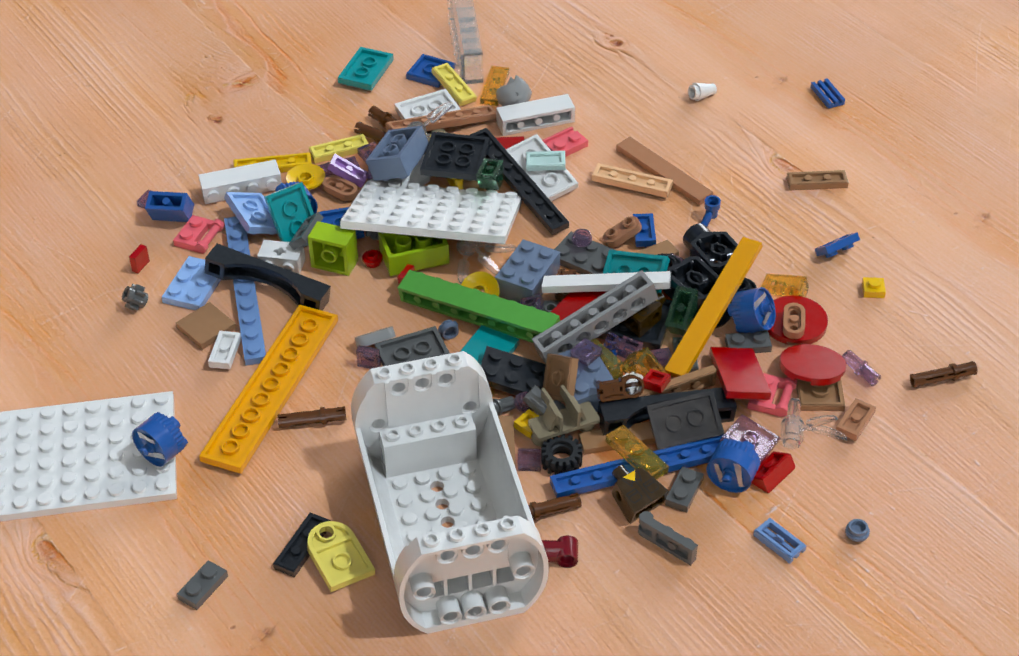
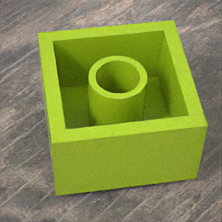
(333, 248)

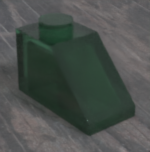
(490, 174)
(682, 310)

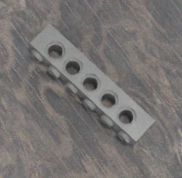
(597, 316)

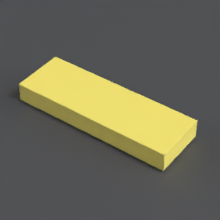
(454, 84)
(341, 147)

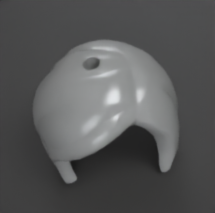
(514, 92)

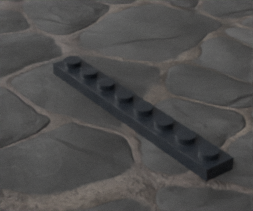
(525, 187)

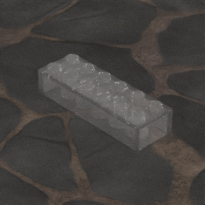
(465, 40)

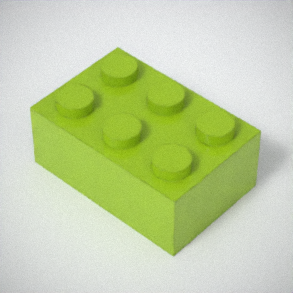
(414, 250)

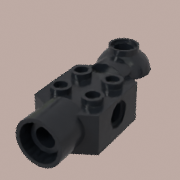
(713, 249)
(696, 275)

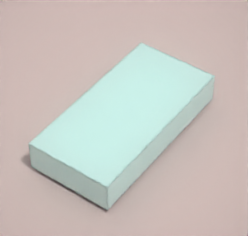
(545, 160)

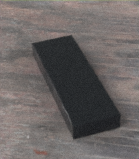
(296, 551)

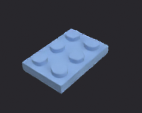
(251, 212)
(191, 286)

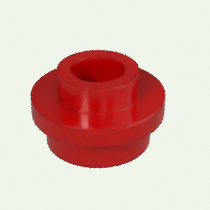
(372, 258)

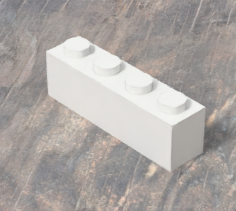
(535, 114)
(249, 178)

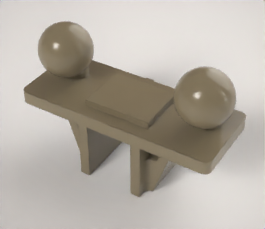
(559, 422)

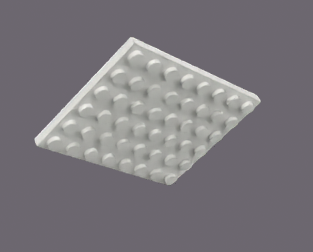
(433, 211)
(80, 457)

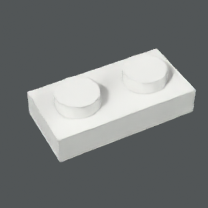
(224, 350)

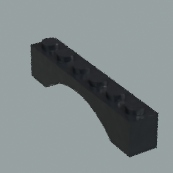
(232, 264)
(633, 410)

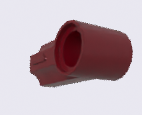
(562, 551)

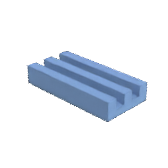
(777, 542)

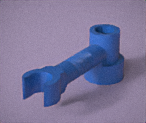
(712, 205)

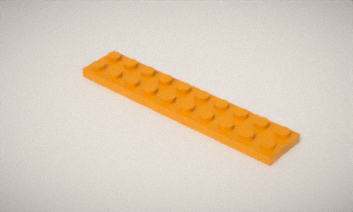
(268, 389)

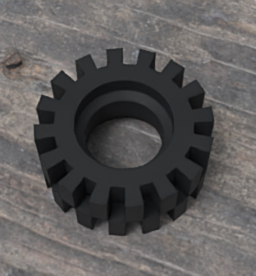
(561, 445)

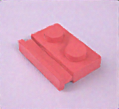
(566, 140)

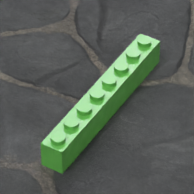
(475, 306)

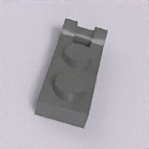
(667, 538)

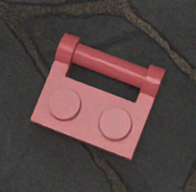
(194, 230)
(767, 406)

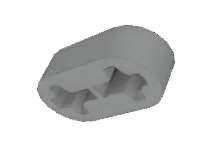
(375, 336)

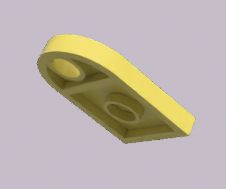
(340, 557)

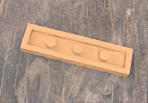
(632, 180)

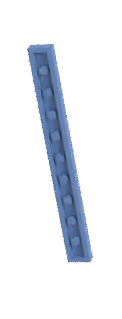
(246, 298)

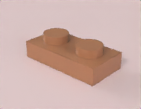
(856, 419)

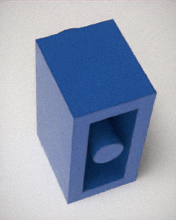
(169, 206)

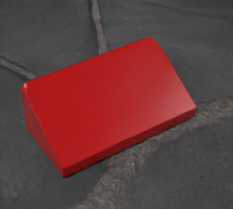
(773, 471)

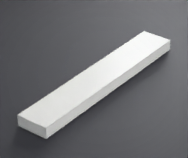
(598, 282)

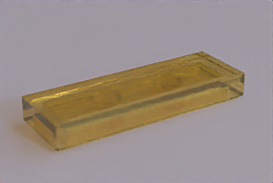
(496, 78)

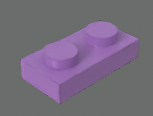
(347, 170)

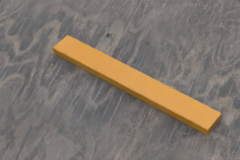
(713, 307)

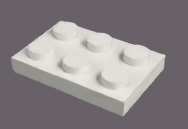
(424, 104)

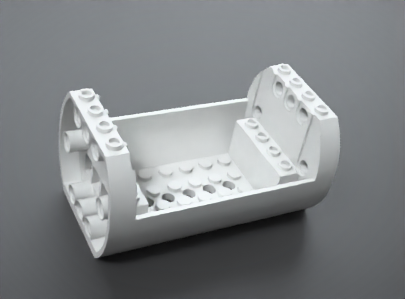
(433, 428)

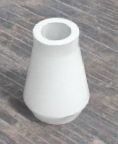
(701, 90)

